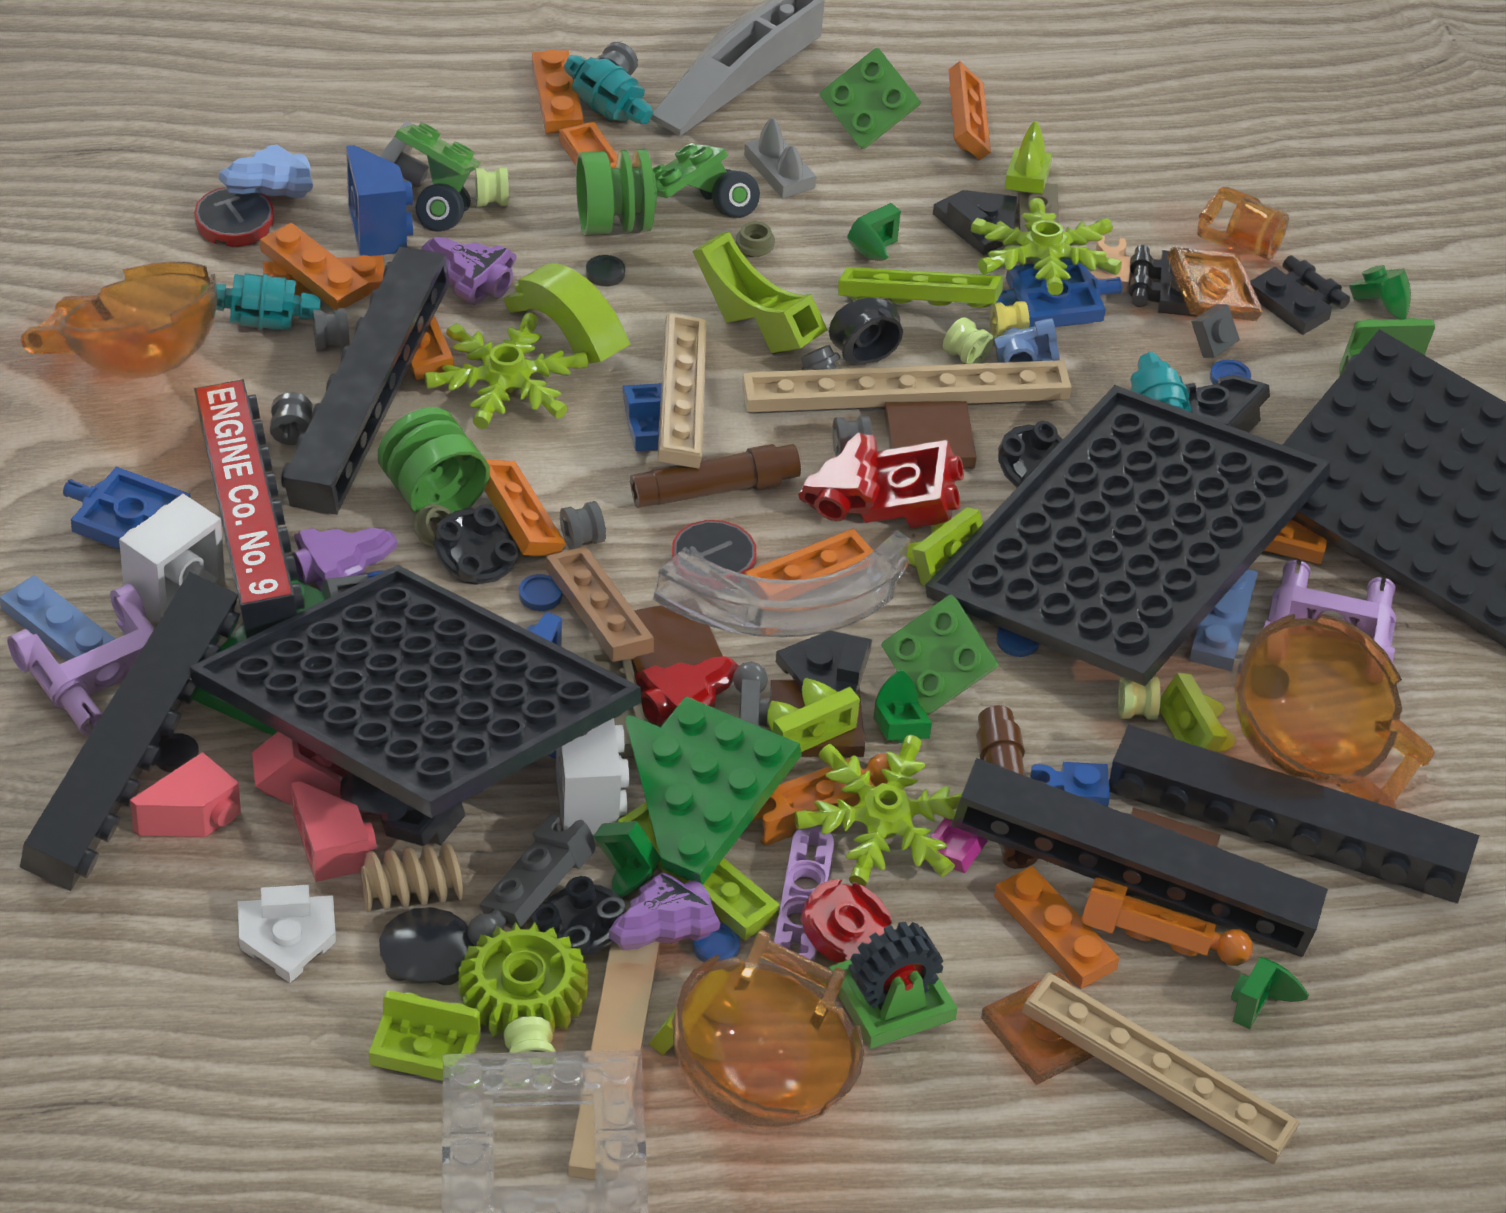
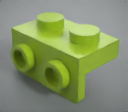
(420, 1031)

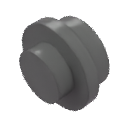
(820, 359)

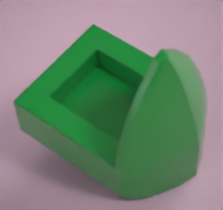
(875, 231)
(1388, 285)
(899, 711)
(629, 853)
(1265, 981)

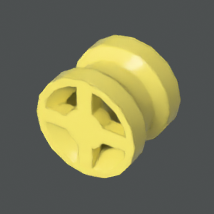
(1008, 317)

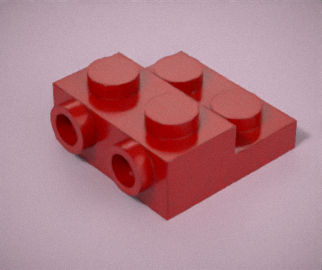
(917, 484)

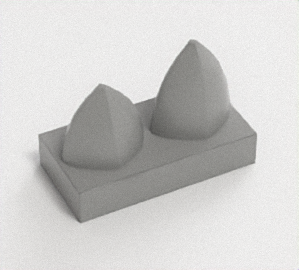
(779, 162)

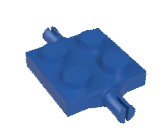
(1075, 305)
(117, 504)

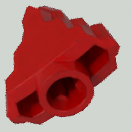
(845, 482)
(666, 687)

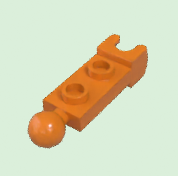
(802, 793)
(1110, 907)

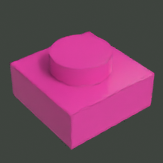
(961, 845)

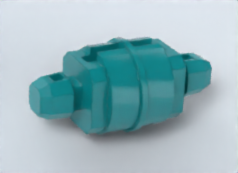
(608, 89)
(265, 302)
(1160, 382)

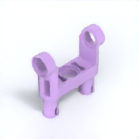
(1369, 615)
(77, 679)

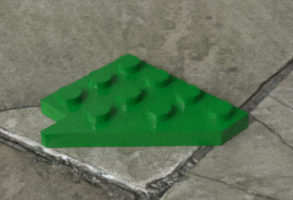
(705, 781)

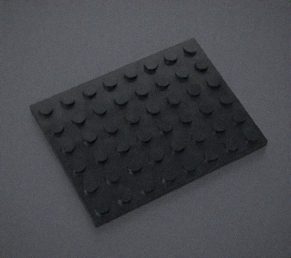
(1414, 479)
(1129, 533)
(415, 689)

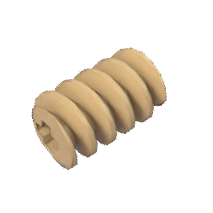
(411, 876)

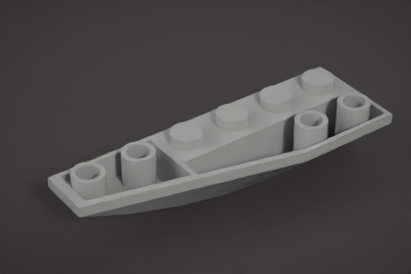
(740, 58)

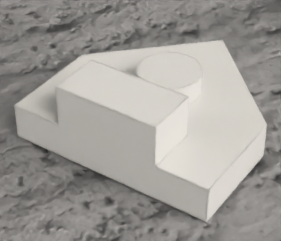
(286, 928)

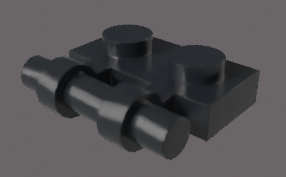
(1165, 291)
(1292, 302)

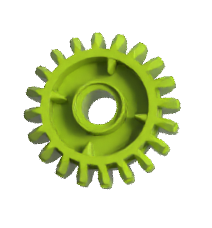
(523, 977)

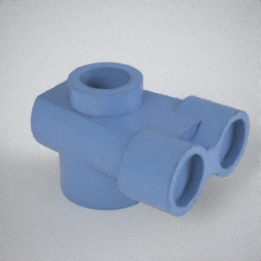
(1028, 344)

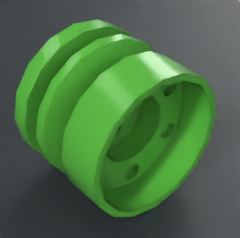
(619, 191)
(433, 461)

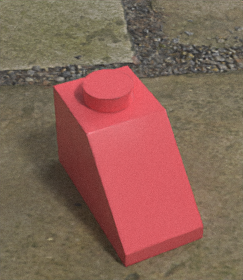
(285, 761)
(187, 801)
(330, 832)

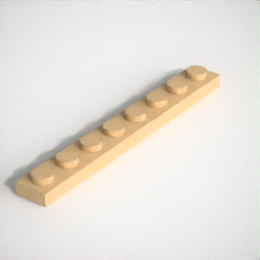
(879, 385)

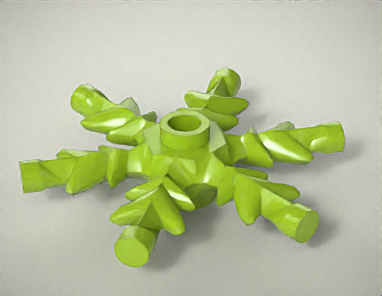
(1046, 246)
(506, 370)
(883, 810)

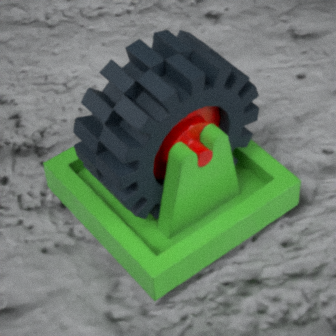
(895, 985)

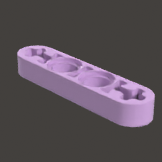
(793, 896)

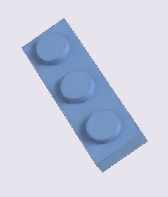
(53, 619)
(1222, 628)

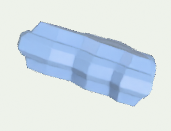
(270, 173)

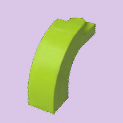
(574, 306)

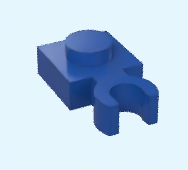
(1078, 778)

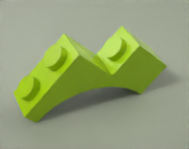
(742, 293)

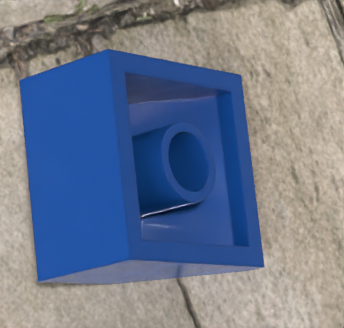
(377, 203)

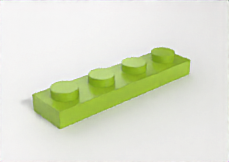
(908, 285)
(733, 895)

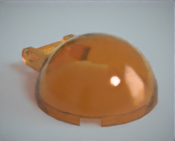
(136, 324)
(1326, 706)
(765, 1040)

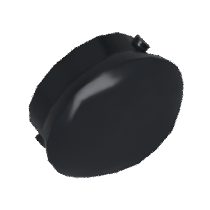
(866, 330)

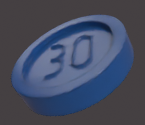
(1227, 368)
(539, 592)
(1015, 644)
(721, 942)

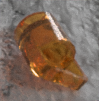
(1251, 227)

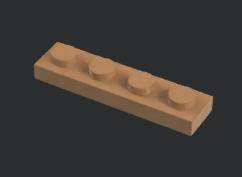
(600, 604)

